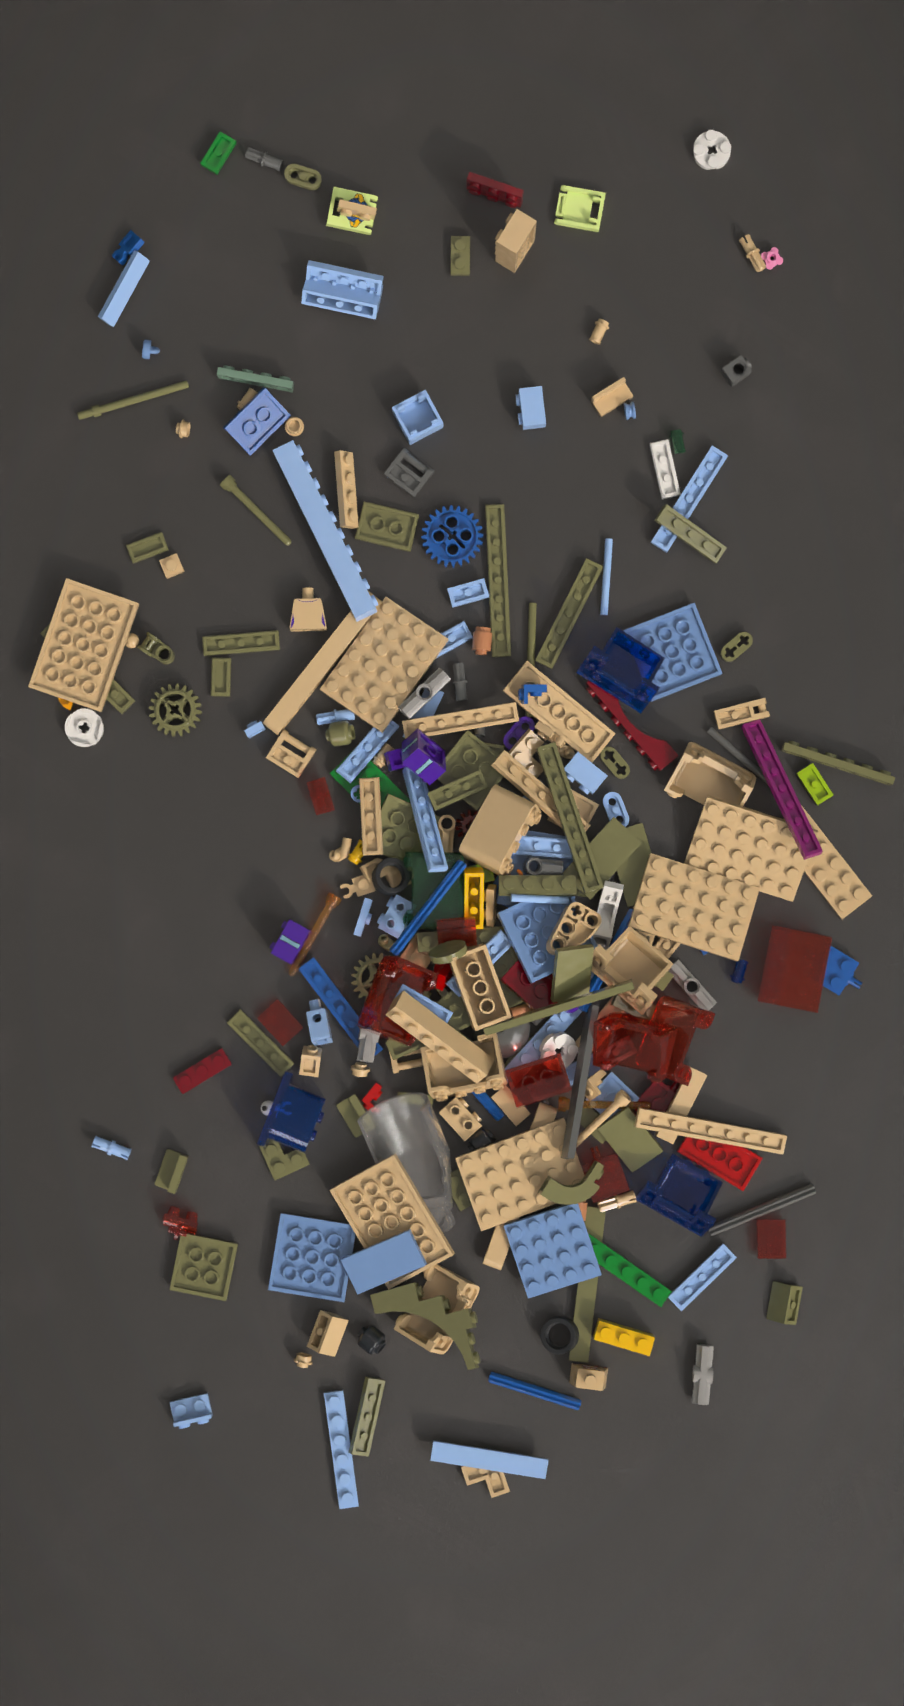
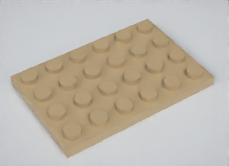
(83, 645)
(384, 664)
(747, 848)
(693, 907)
(509, 1173)
(386, 1203)

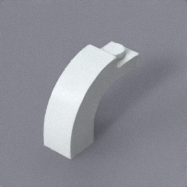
(607, 909)

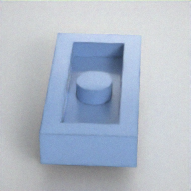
(468, 593)
(364, 917)

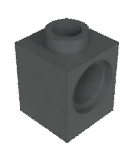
(733, 378)

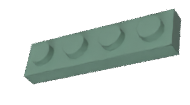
(264, 379)

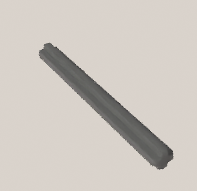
(762, 1209)

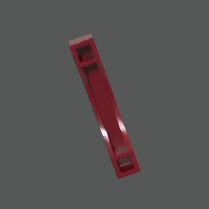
(656, 750)

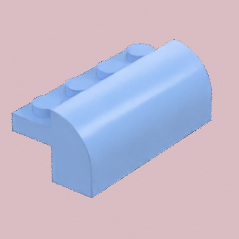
(342, 289)

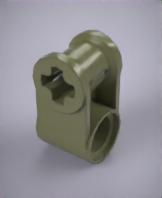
(154, 647)

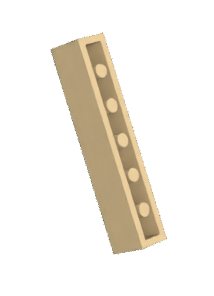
(440, 1037)

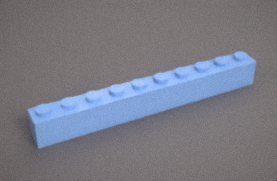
(323, 527)

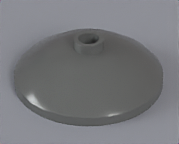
(511, 1039)

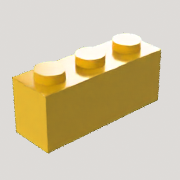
(474, 894)
(623, 1337)

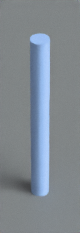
(606, 576)

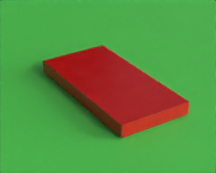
(727, 1161)

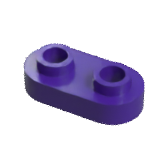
(517, 731)

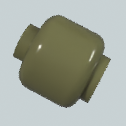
(340, 733)

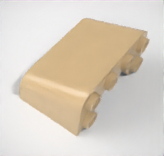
(447, 1081)

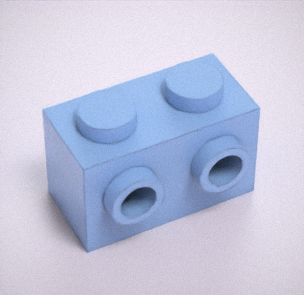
(532, 408)
(584, 773)
(393, 919)

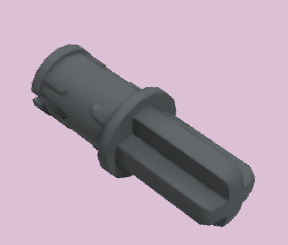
(263, 158)
(460, 682)

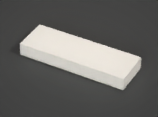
(664, 469)

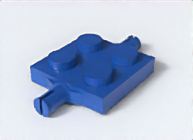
(840, 971)

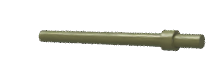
(97, 410)
(531, 639)

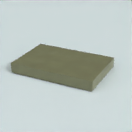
(387, 526)
(571, 972)
(631, 1144)

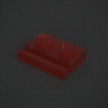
(457, 929)
(280, 1022)
(771, 1238)

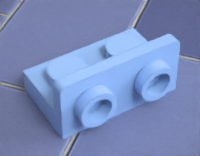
(191, 1410)

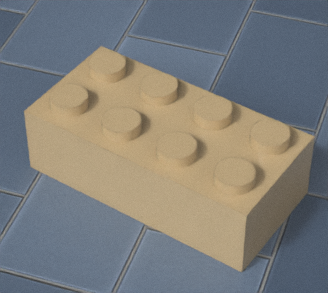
(515, 240)
(480, 988)

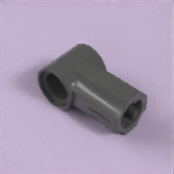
(544, 866)

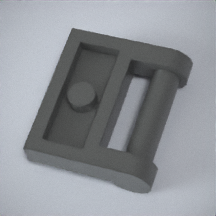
(405, 477)

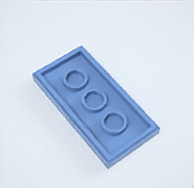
(383, 1261)

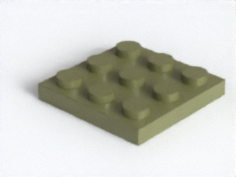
(468, 757)
(399, 828)
(204, 1266)

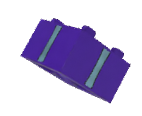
(423, 756)
(290, 941)

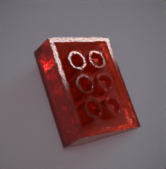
(795, 969)

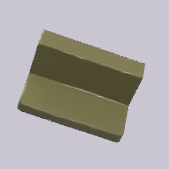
(351, 1111)
(171, 1170)
(784, 1303)

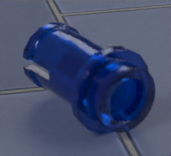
(739, 971)

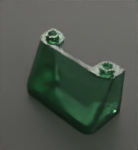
(424, 885)

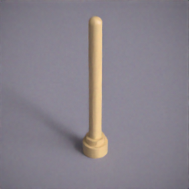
(621, 1099)

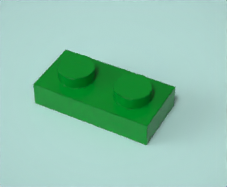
(218, 153)

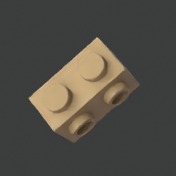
(461, 1118)
(327, 1333)

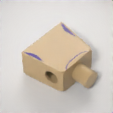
(308, 613)

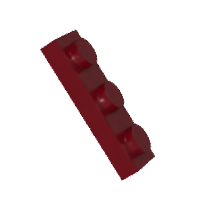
(202, 1071)

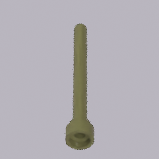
(230, 485)

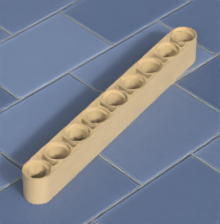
(315, 672)
(499, 1242)

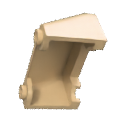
(707, 773)
(460, 1295)

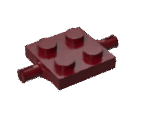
(659, 1095)

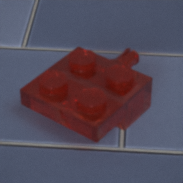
(613, 1178)

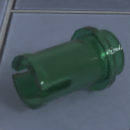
(677, 441)

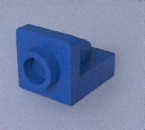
(533, 689)

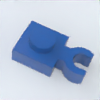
(128, 245)

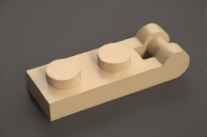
(740, 713)

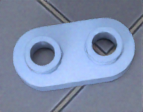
(617, 809)

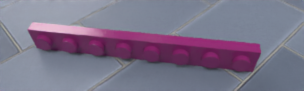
(782, 789)

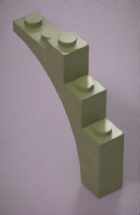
(436, 1309)

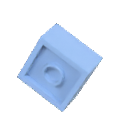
(417, 417)

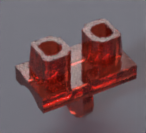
(320, 796)
(178, 1225)

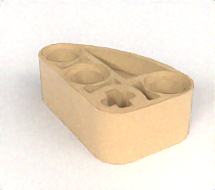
(578, 927)

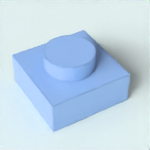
(254, 728)

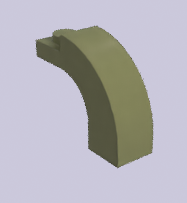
(573, 1193)

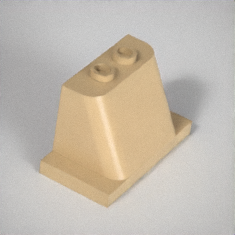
(632, 959)

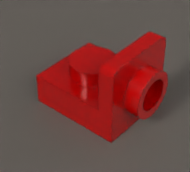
(444, 974)
(374, 1093)

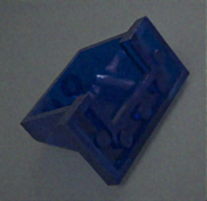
(624, 669)
(292, 1117)
(682, 1195)

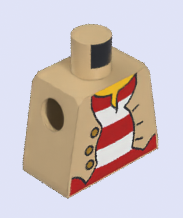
(588, 1377)

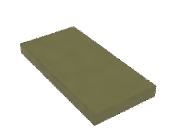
(610, 850)
(632, 870)

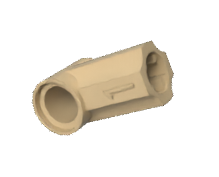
(447, 835)

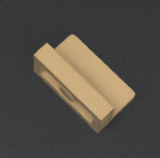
(611, 397)

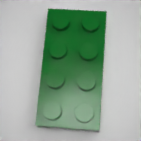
(370, 771)

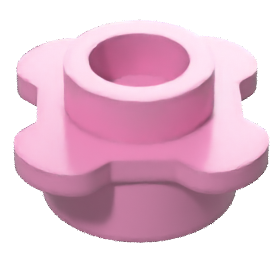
(772, 263)

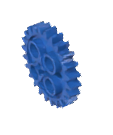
(464, 524)

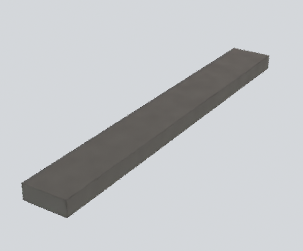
(579, 1083)

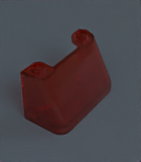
(390, 975)
(686, 1019)
(634, 1044)

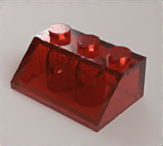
(538, 1080)

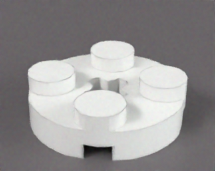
(711, 161)
(93, 721)
(562, 1041)

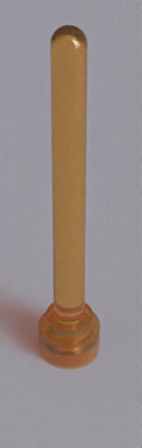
(331, 902)
(563, 1104)

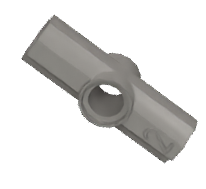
(415, 701)
(700, 995)
(367, 1046)
(702, 1374)

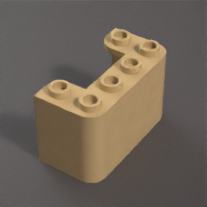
(498, 830)

